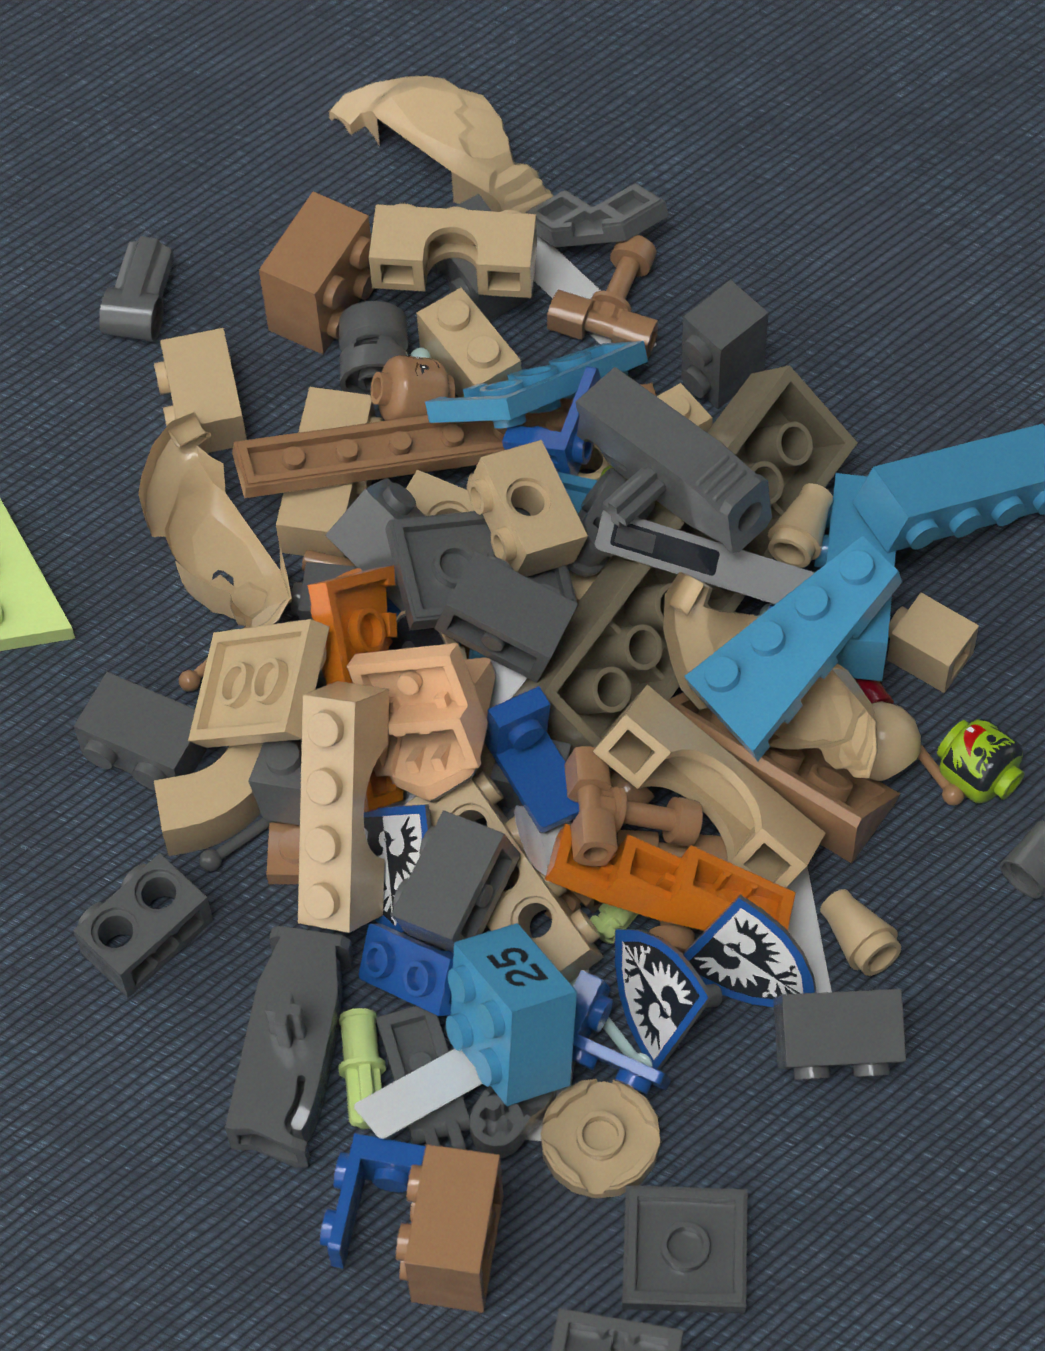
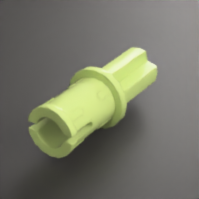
(361, 1061)

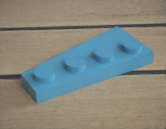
(534, 388)
(777, 658)

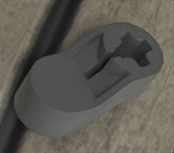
(504, 1128)

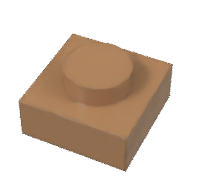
(283, 853)

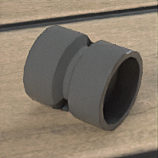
(368, 339)

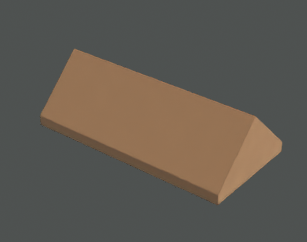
(833, 799)

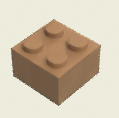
(317, 272)
(452, 1229)

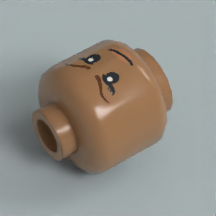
(407, 384)

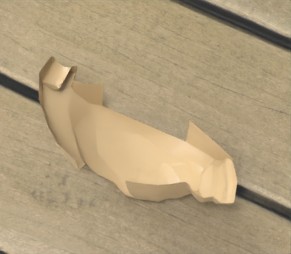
(453, 129)
(188, 505)
(834, 710)

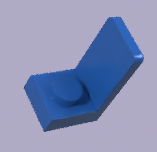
(563, 447)
(530, 759)
(407, 969)
(591, 1014)
(372, 1159)

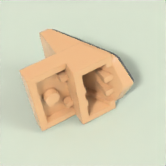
(433, 717)

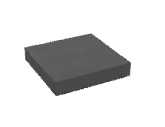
(685, 1249)

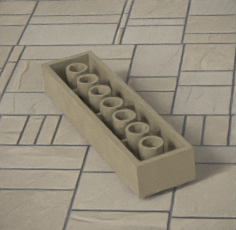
(617, 628)

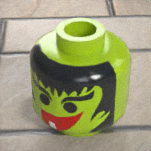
(981, 760)

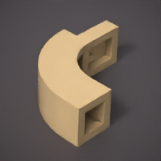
(210, 803)

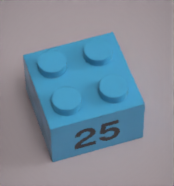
(511, 1014)

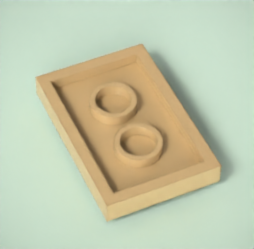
(258, 683)

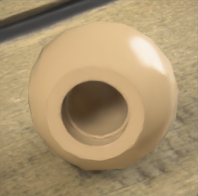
(896, 740)

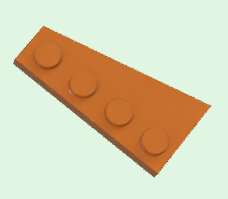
(357, 624)

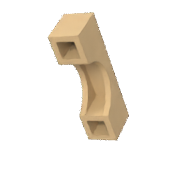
(340, 746)
(666, 750)

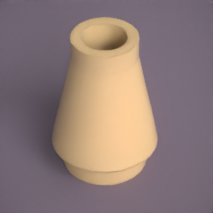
(800, 530)
(862, 935)

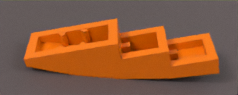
(664, 886)

